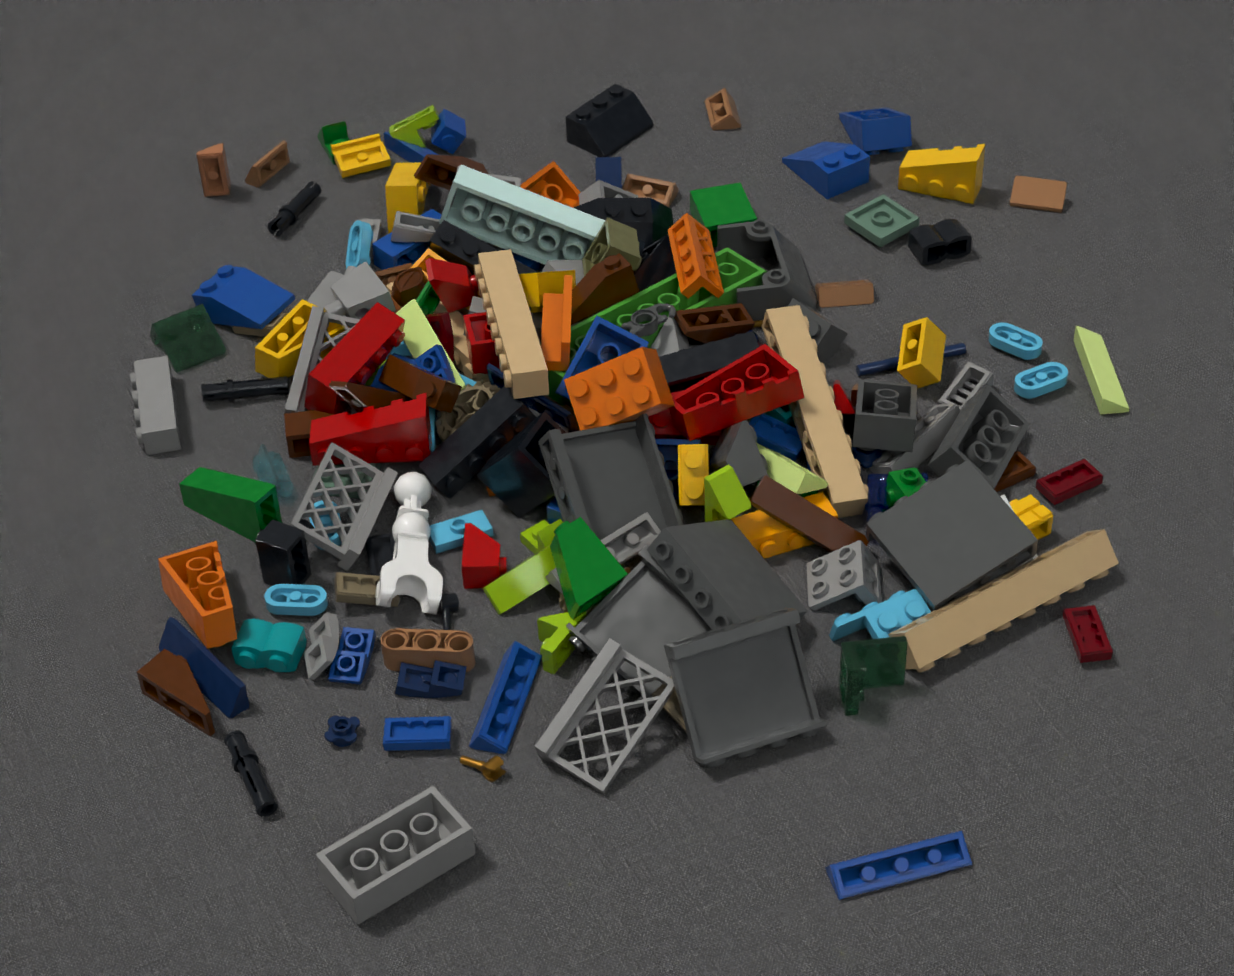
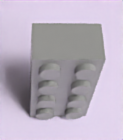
(395, 854)

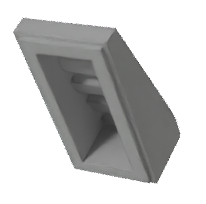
(413, 228)
(969, 372)

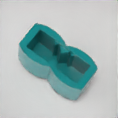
(269, 645)

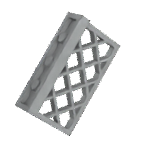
(310, 353)
(367, 509)
(582, 700)

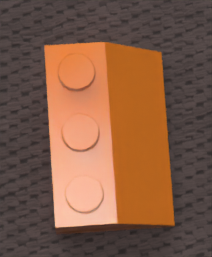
(553, 184)

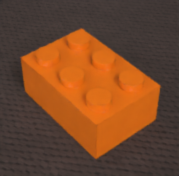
(619, 390)

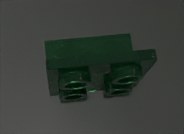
(188, 338)
(868, 666)

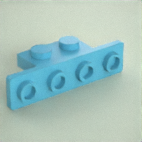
(882, 617)

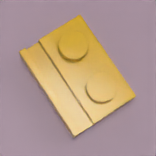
(360, 155)

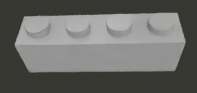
(156, 405)

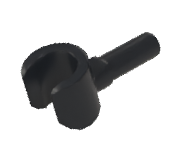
(448, 604)

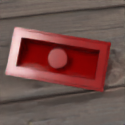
(841, 399)

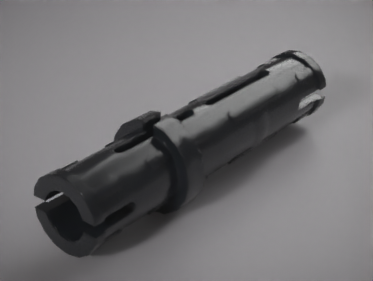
(289, 213)
(241, 389)
(246, 763)

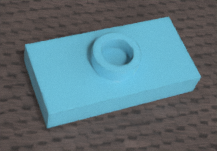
(450, 533)

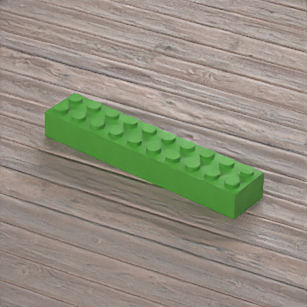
(734, 273)

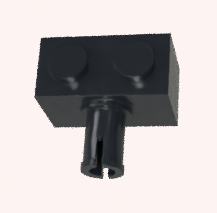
(283, 553)

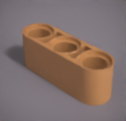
(425, 646)

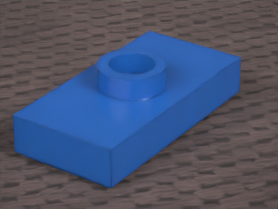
(777, 436)
(417, 733)

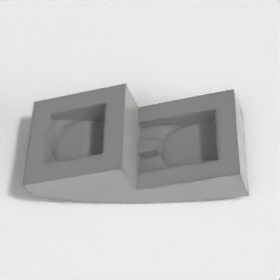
(324, 646)

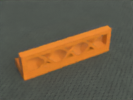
(694, 257)
(557, 327)

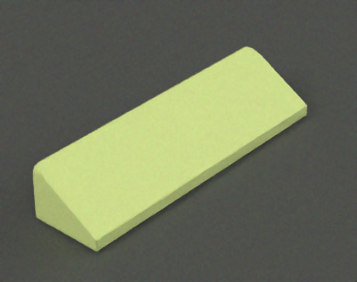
(420, 335)
(1100, 372)
(790, 473)

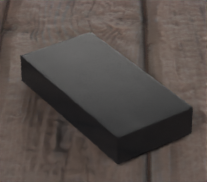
(379, 551)

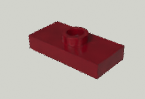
(1069, 481)
(1087, 634)

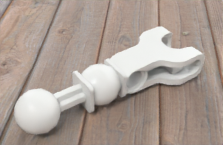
(410, 570)

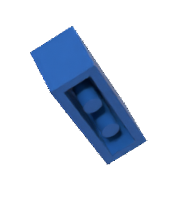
(392, 254)

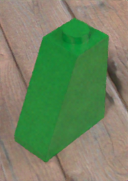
(583, 566)

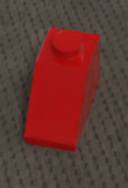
(452, 283)
(481, 558)

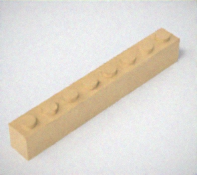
(511, 325)
(816, 415)
(1006, 598)

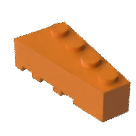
(200, 592)

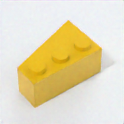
(944, 173)
(404, 192)
(281, 348)

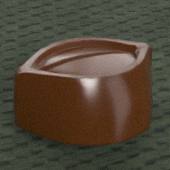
(408, 285)

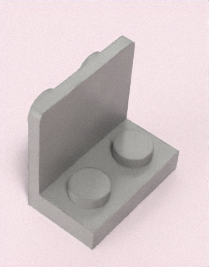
(844, 573)

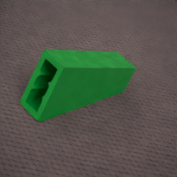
(231, 500)

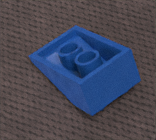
(878, 129)
(831, 167)
(241, 298)
(601, 344)

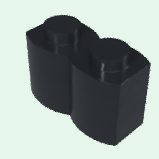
(939, 241)

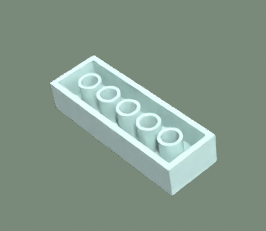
(518, 218)

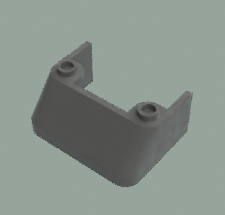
(779, 285)

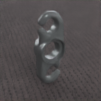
(649, 314)

